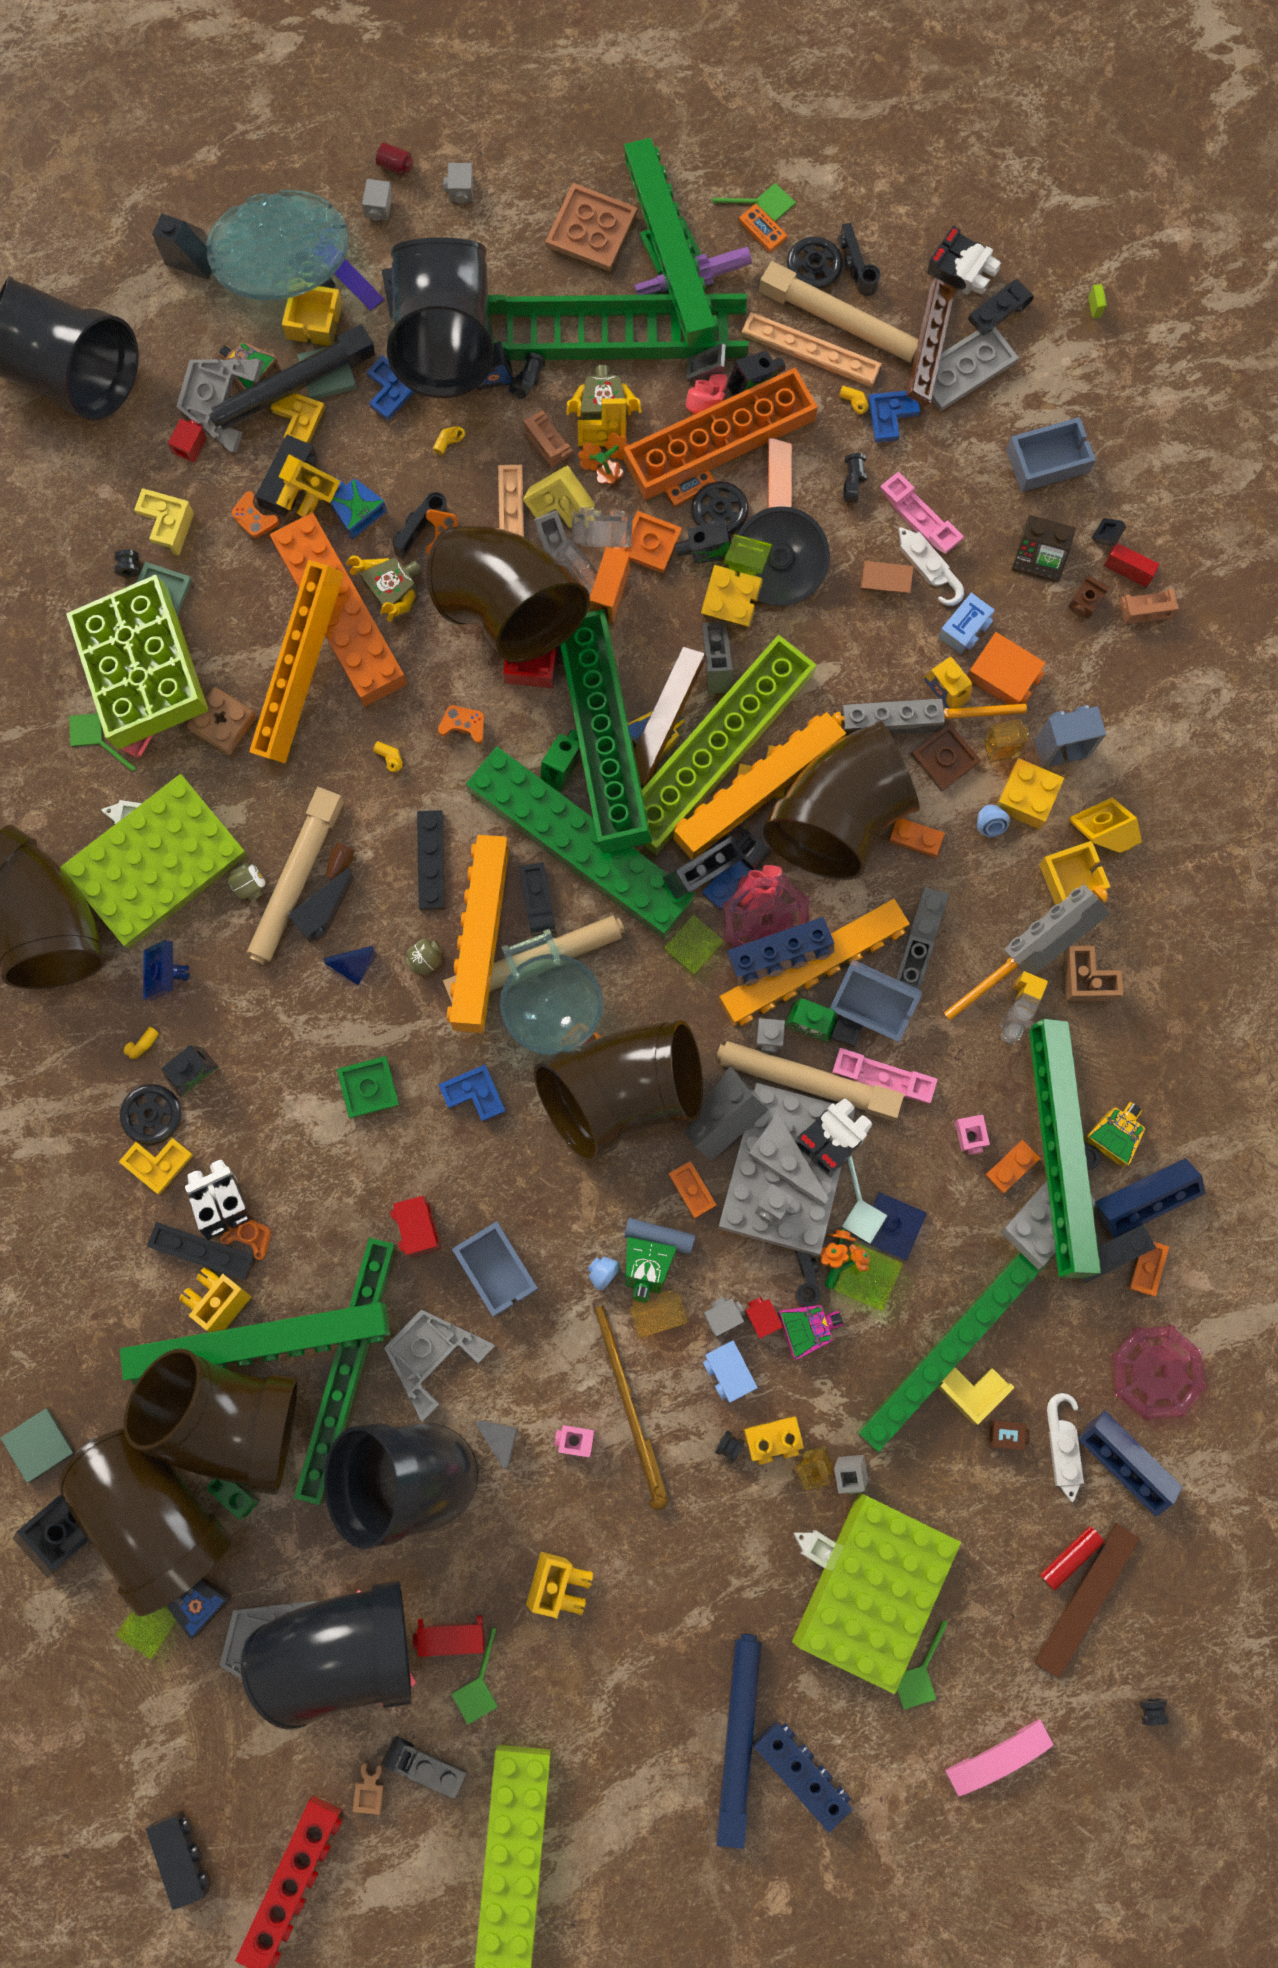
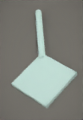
(864, 1218)

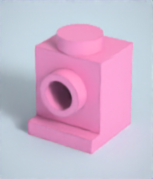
(976, 1126)
(585, 1441)

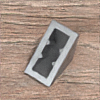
(706, 363)
(500, 1439)

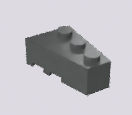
(725, 1115)

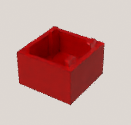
(534, 673)
(416, 1226)

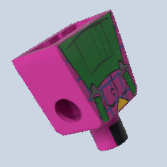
(808, 1328)

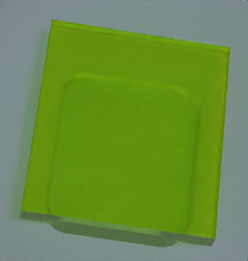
(747, 555)
(693, 944)
(147, 1631)

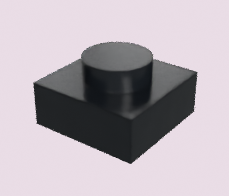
(1109, 532)
(846, 1031)

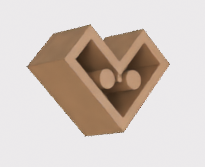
(1086, 982)

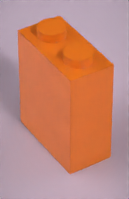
(610, 582)
(1006, 671)

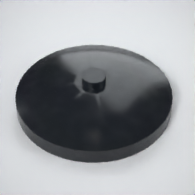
(797, 554)

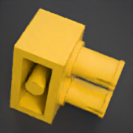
(300, 476)
(219, 1305)
(774, 1439)
(550, 1583)

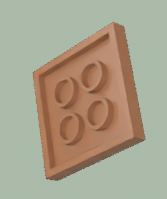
(591, 227)

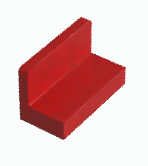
(1131, 565)

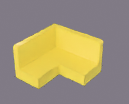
(558, 492)
(171, 516)
(978, 1399)

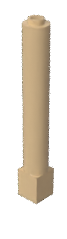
(783, 286)
(320, 817)
(569, 944)
(872, 1099)

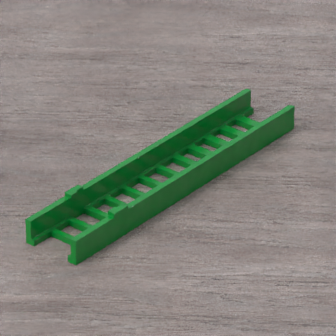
(612, 306)

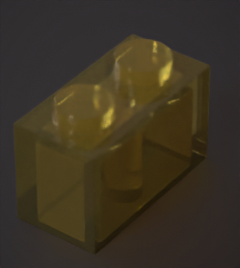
(1005, 740)
(658, 1314)

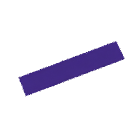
(358, 285)

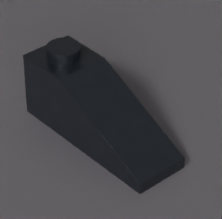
(319, 911)

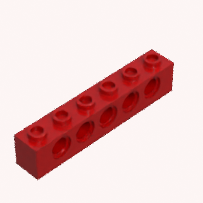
(253, 1951)

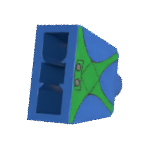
(356, 507)

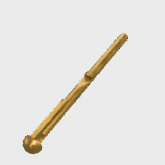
(644, 1448)

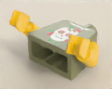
(588, 397)
(388, 583)

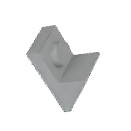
(550, 531)

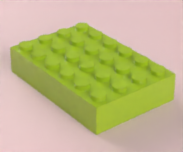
(137, 662)
(154, 861)
(876, 1593)

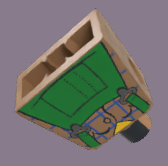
(247, 352)

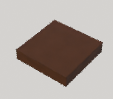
(945, 757)

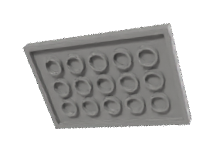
(806, 1219)

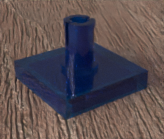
(160, 970)
(899, 1228)

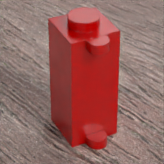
(449, 1638)

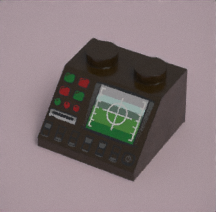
(1043, 548)

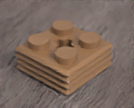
(222, 735)

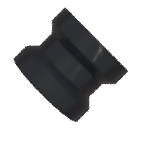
(126, 563)
(729, 1446)
(1154, 1711)

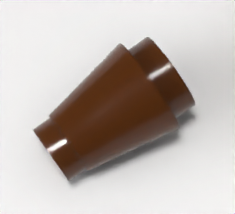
(339, 860)

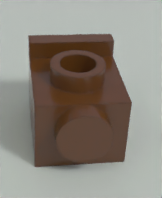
(1092, 589)

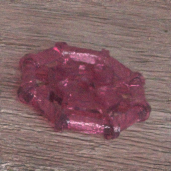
(763, 905)
(1174, 1371)

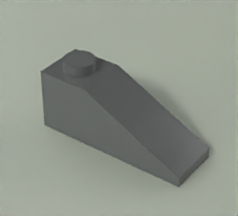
(718, 661)

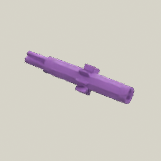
(707, 269)

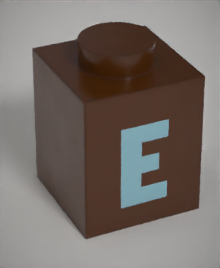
(1008, 1435)

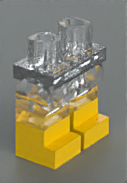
(1018, 1016)

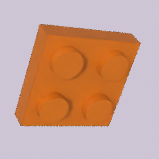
(652, 541)

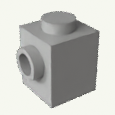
(459, 182)
(377, 199)
(770, 1035)
(774, 1205)
(724, 1315)
(851, 1474)

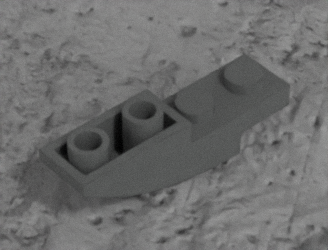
(921, 937)

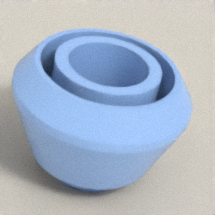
(992, 821)
(603, 1272)

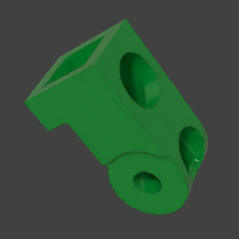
(233, 1497)

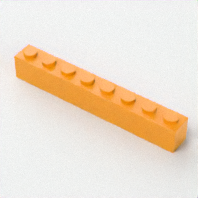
(296, 661)
(756, 787)
(479, 935)
(849, 943)

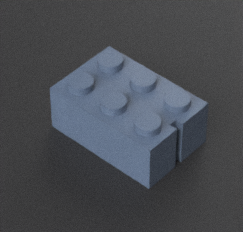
(1050, 454)
(1076, 731)
(875, 1000)
(495, 1269)

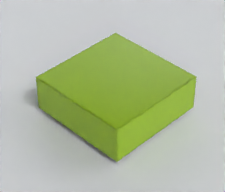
(1097, 301)

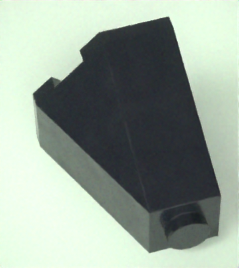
(182, 246)

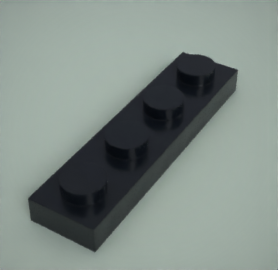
(430, 860)
(201, 1251)

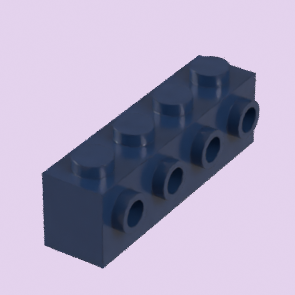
(781, 951)
(1150, 1197)
(1130, 1463)
(802, 1776)

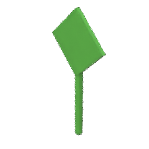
(772, 202)
(88, 731)
(915, 1684)
(475, 1698)

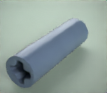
(659, 1234)

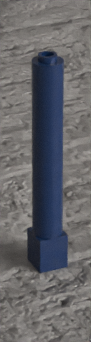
(739, 1742)

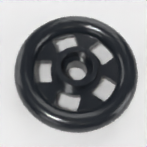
(831, 252)
(712, 490)
(162, 1132)

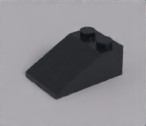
(51, 1537)

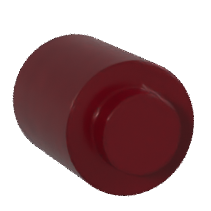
(394, 159)

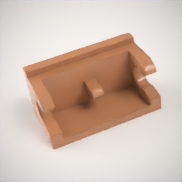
(546, 439)
(886, 577)
(1149, 607)

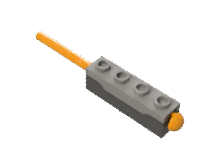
(913, 715)
(1045, 939)

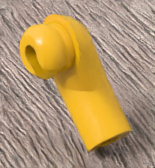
(856, 398)
(447, 437)
(391, 755)
(144, 1043)

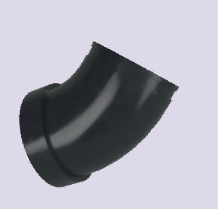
(440, 316)
(66, 351)
(432, 1480)
(329, 1658)

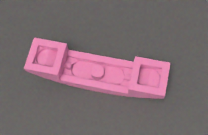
(919, 515)
(867, 1071)
(1000, 1759)

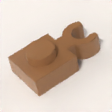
(369, 1793)

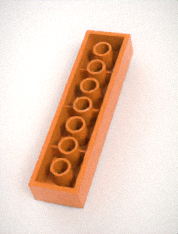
(720, 433)
(351, 627)

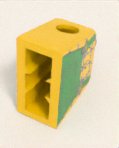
(1117, 1134)

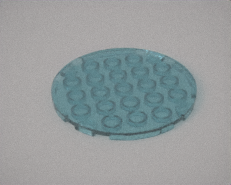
(277, 245)

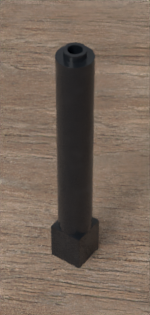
(349, 350)

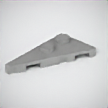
(782, 1156)

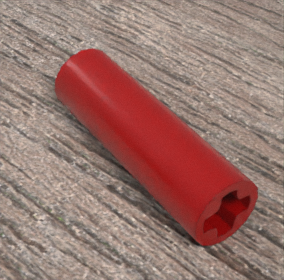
(1072, 1558)

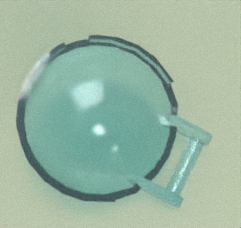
(549, 999)

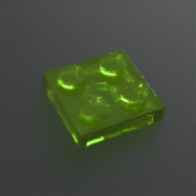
(871, 1286)

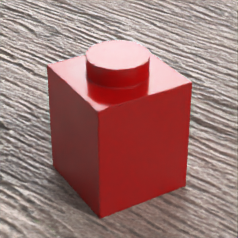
(187, 440)
(763, 1317)

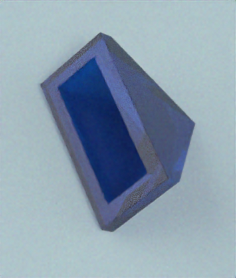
(352, 964)

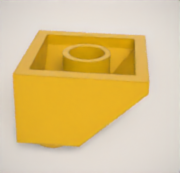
(1108, 825)

